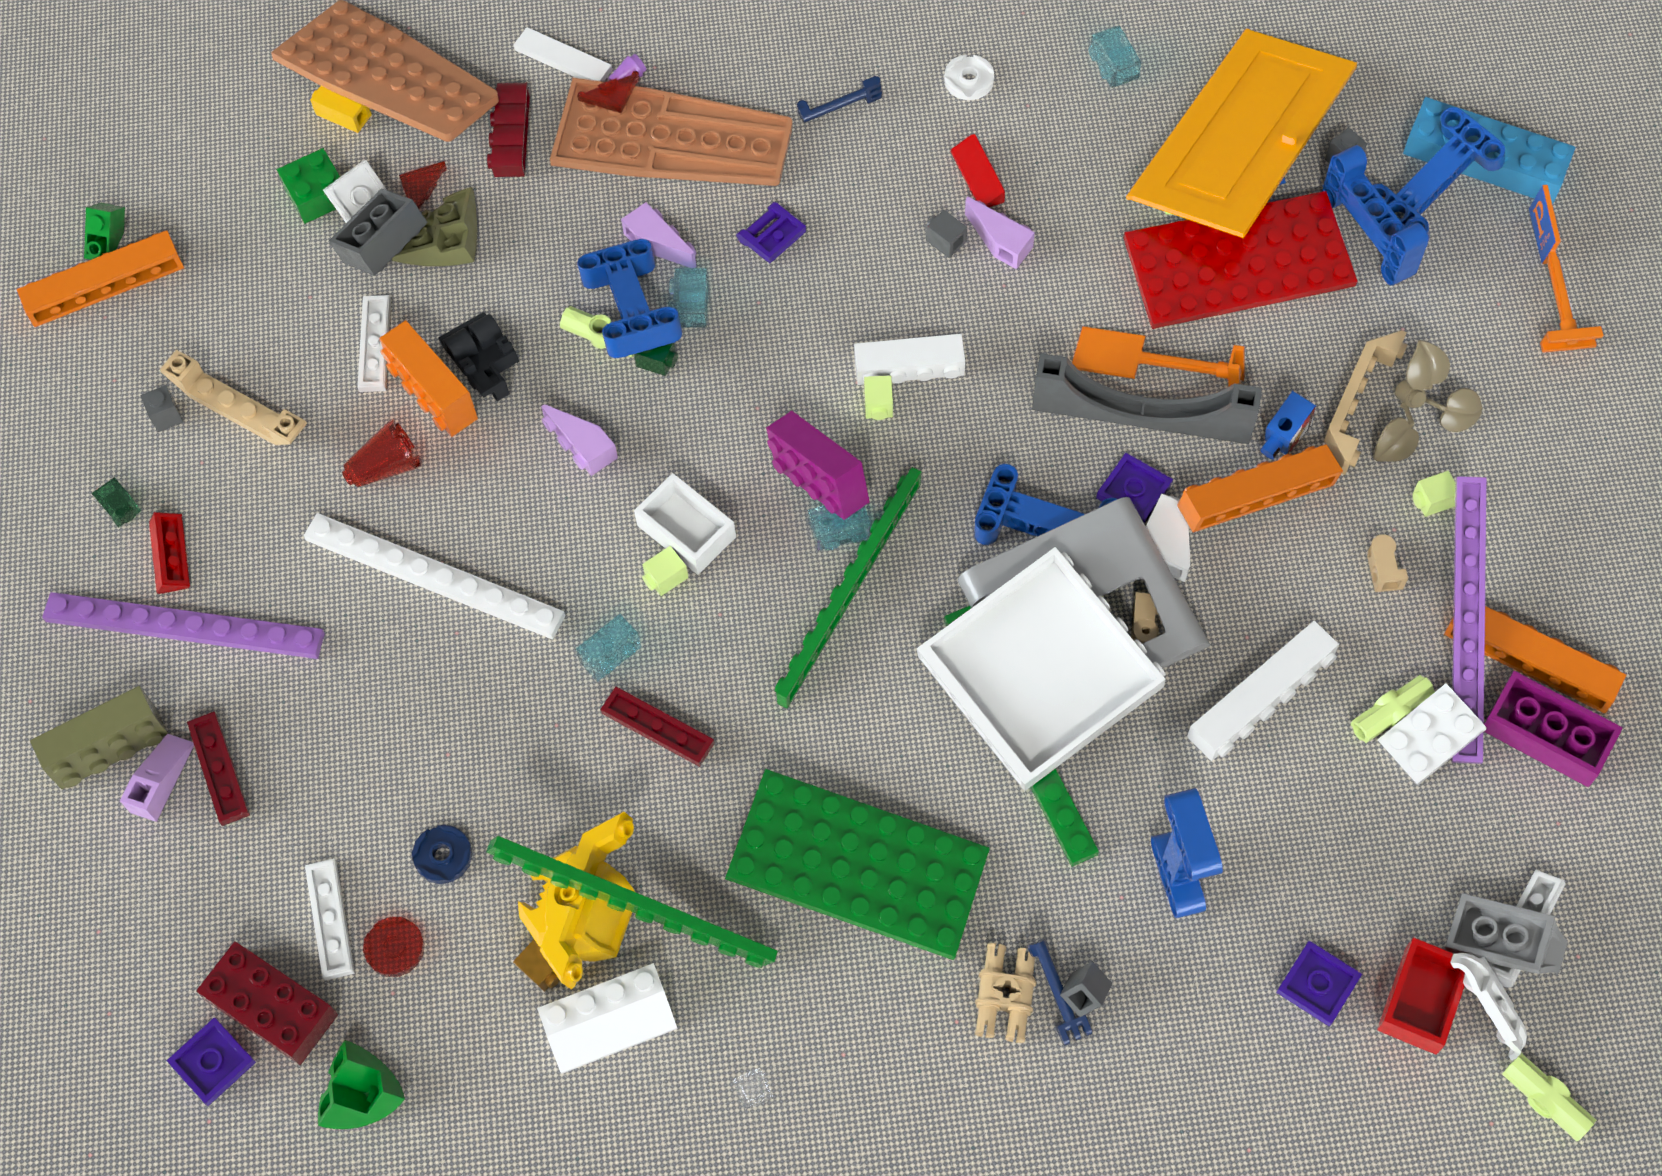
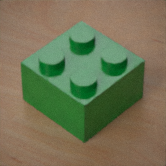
(305, 183)

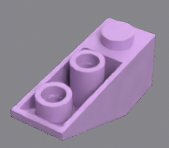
(1002, 236)
(664, 239)
(584, 439)
(156, 778)

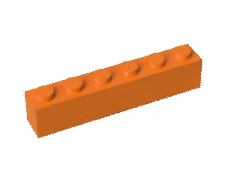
(100, 278)
(1259, 487)
(1549, 661)

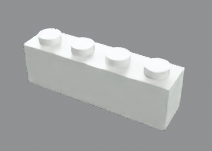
(911, 358)

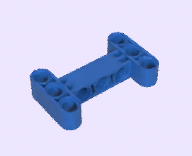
(1444, 167)
(1399, 245)
(639, 326)
(1017, 509)
(1186, 853)

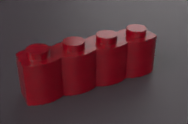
(510, 130)

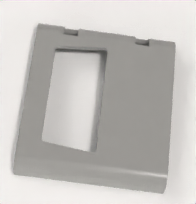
(1111, 551)

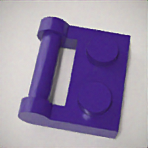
(776, 237)

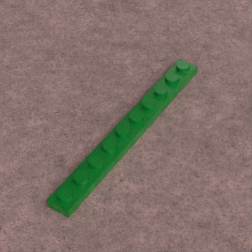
(843, 595)
(1057, 805)
(621, 898)

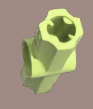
(585, 325)
(1392, 708)
(1549, 1097)

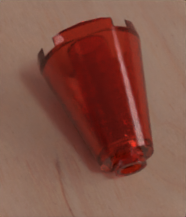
(382, 457)

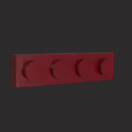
(657, 726)
(218, 768)

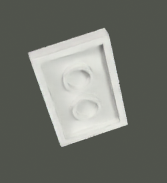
(1432, 734)

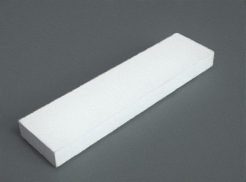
(561, 56)
(374, 324)
(329, 919)

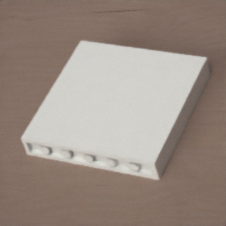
(1041, 667)

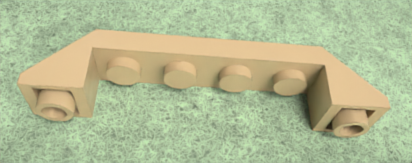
(1380, 350)
(233, 405)

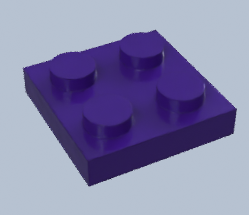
(1138, 482)
(1319, 983)
(211, 1061)

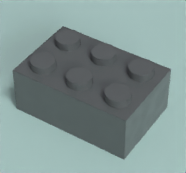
(378, 231)

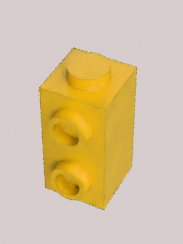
(339, 109)

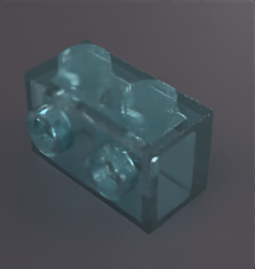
(1114, 56)
(690, 296)
(832, 531)
(608, 647)

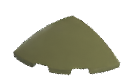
(448, 235)

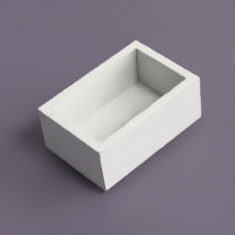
(686, 522)

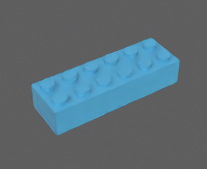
(1529, 157)

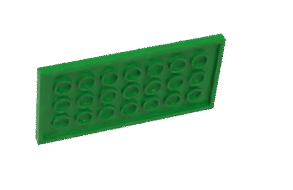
(858, 864)

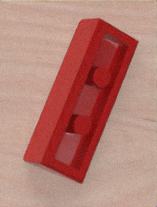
(978, 172)
(169, 552)

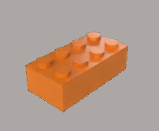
(427, 379)

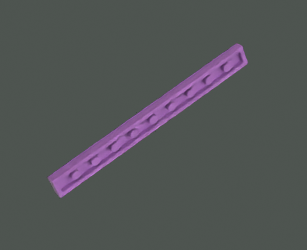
(1469, 604)
(184, 625)

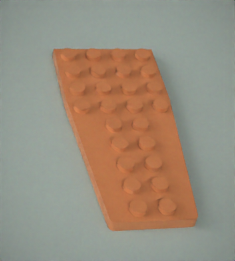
(386, 71)
(672, 138)

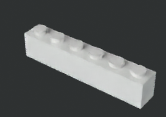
(1262, 691)

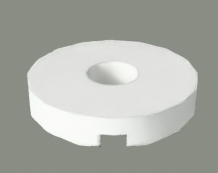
(965, 88)

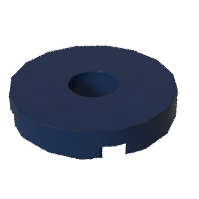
(453, 866)

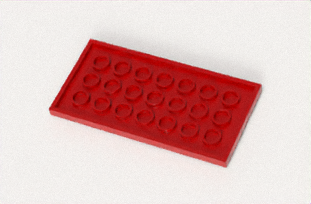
(1204, 272)

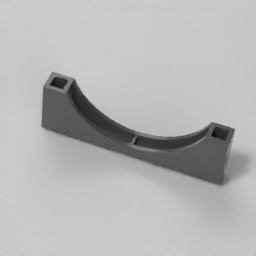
(1220, 416)

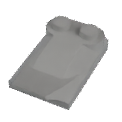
(1507, 935)

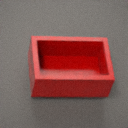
(1423, 997)

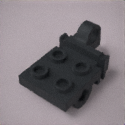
(481, 354)

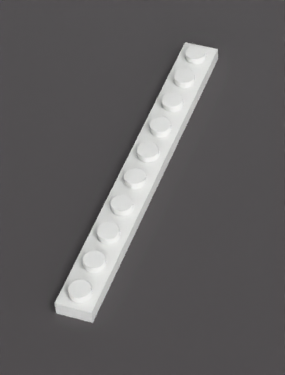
(435, 576)

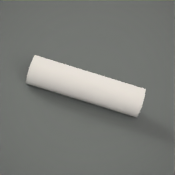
(1538, 896)

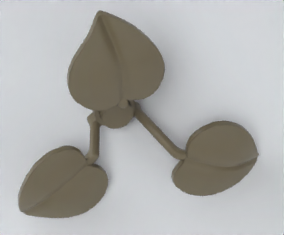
(1427, 367)

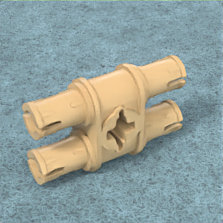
(991, 997)

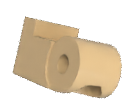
(1383, 565)
(1143, 618)

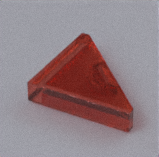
(611, 94)
(421, 182)

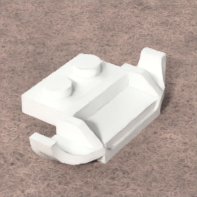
(1484, 983)

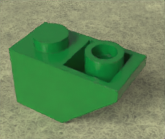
(103, 229)

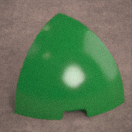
(358, 1091)

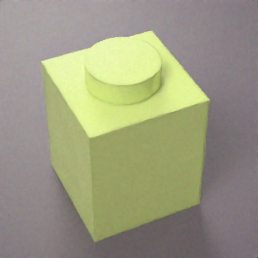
(878, 397)
(1435, 493)
(664, 571)

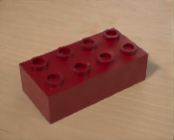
(267, 1003)

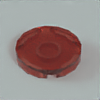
(393, 947)

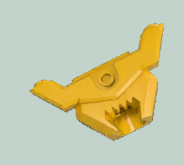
(575, 927)

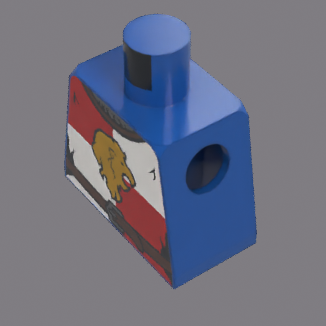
(1288, 425)

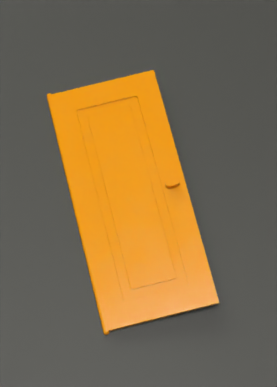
(1242, 132)

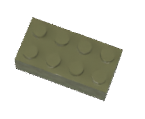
(99, 738)

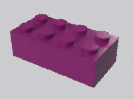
(817, 465)
(1552, 729)

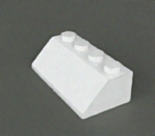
(607, 1018)

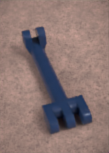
(871, 92)
(1071, 1021)

